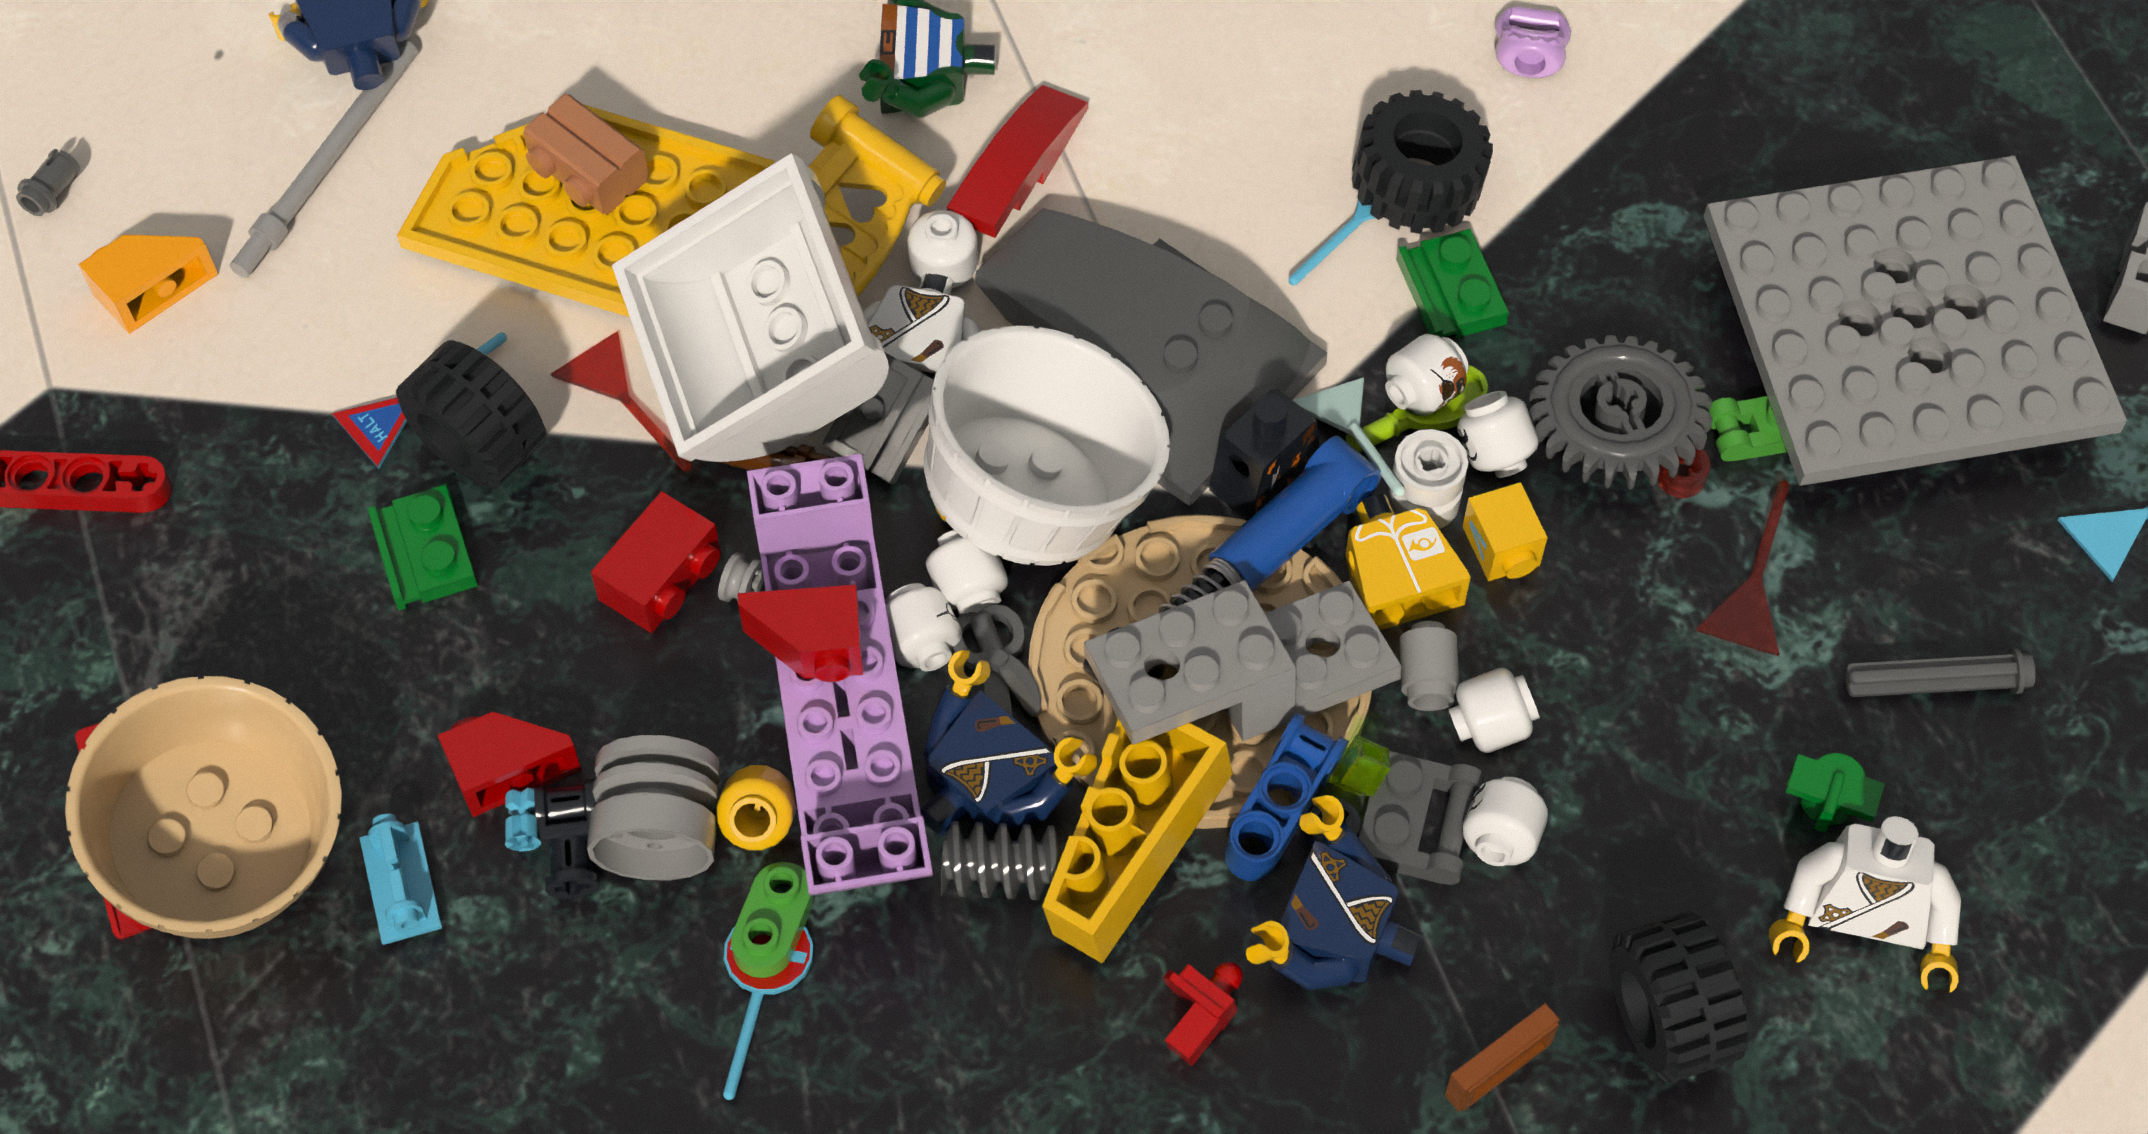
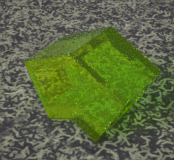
(1362, 767)

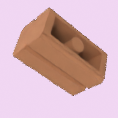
(585, 155)

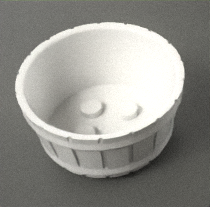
(1040, 443)

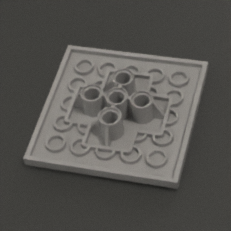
(1911, 320)

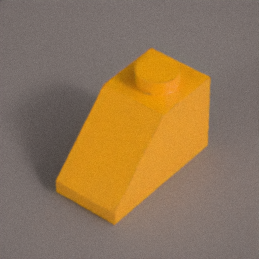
(146, 275)

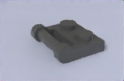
(1399, 811)

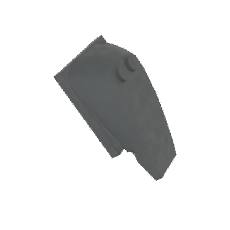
(1162, 315)

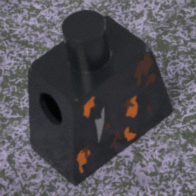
(1267, 444)

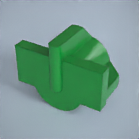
(1833, 789)

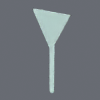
(1342, 409)

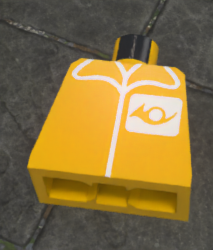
(1402, 564)

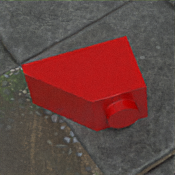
(807, 629)
(504, 754)

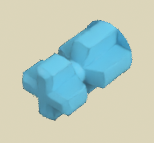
(521, 827)

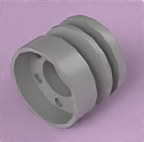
(654, 808)

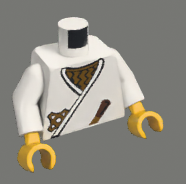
(920, 322)
(1879, 889)

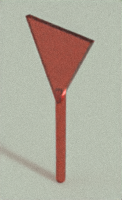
(603, 372)
(1746, 614)

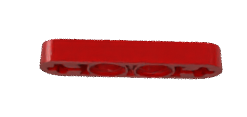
(66, 468)

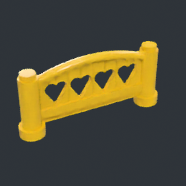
(868, 159)

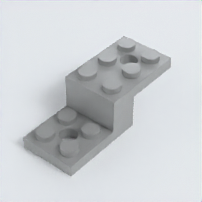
(1241, 661)

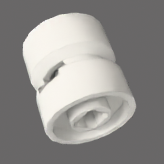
(1433, 474)

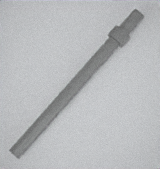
(271, 227)

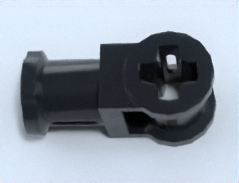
(563, 831)

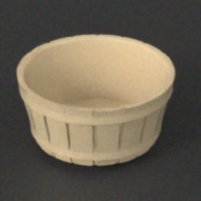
(203, 806)

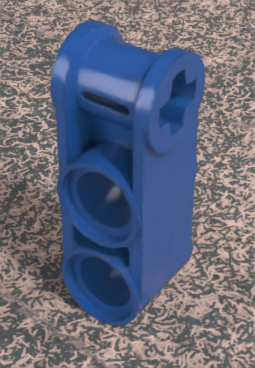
(1298, 765)

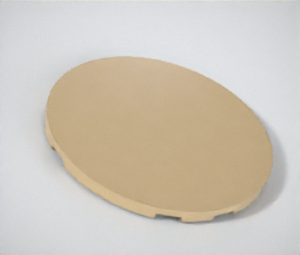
(1127, 583)

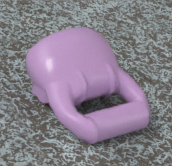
(1530, 51)

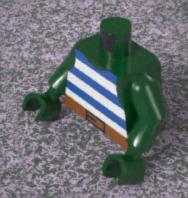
(922, 59)

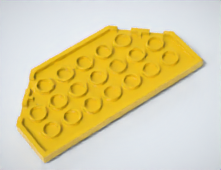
(515, 225)

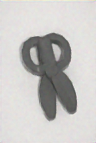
(1006, 671)

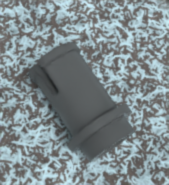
(47, 183)

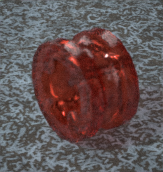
(1686, 486)

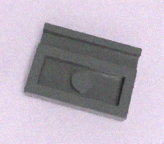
(887, 424)

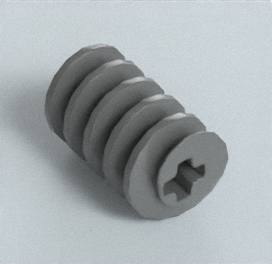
(999, 860)

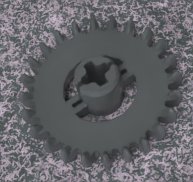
(1618, 436)

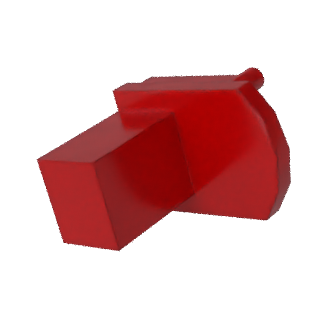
(1210, 1008)

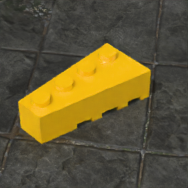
(1131, 831)

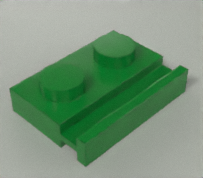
(1452, 285)
(422, 547)

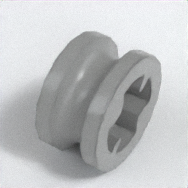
(740, 577)

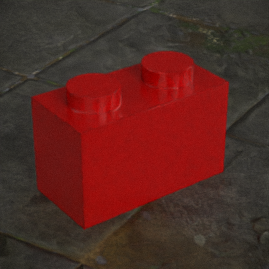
(657, 562)

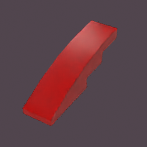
(1018, 159)

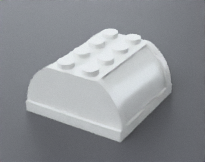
(751, 320)

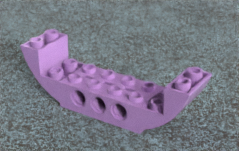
(849, 734)

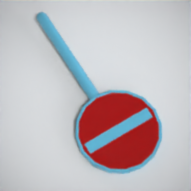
(783, 981)

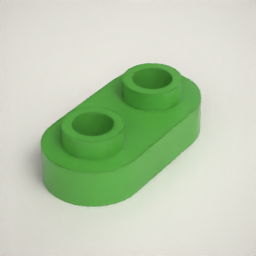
(771, 914)

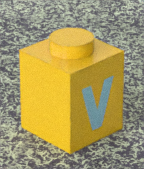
(1504, 532)

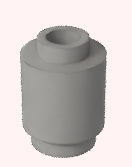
(1429, 666)

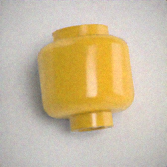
(756, 807)

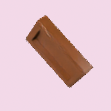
(1502, 1058)

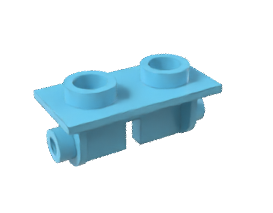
(399, 879)

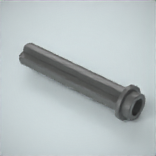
(1936, 675)

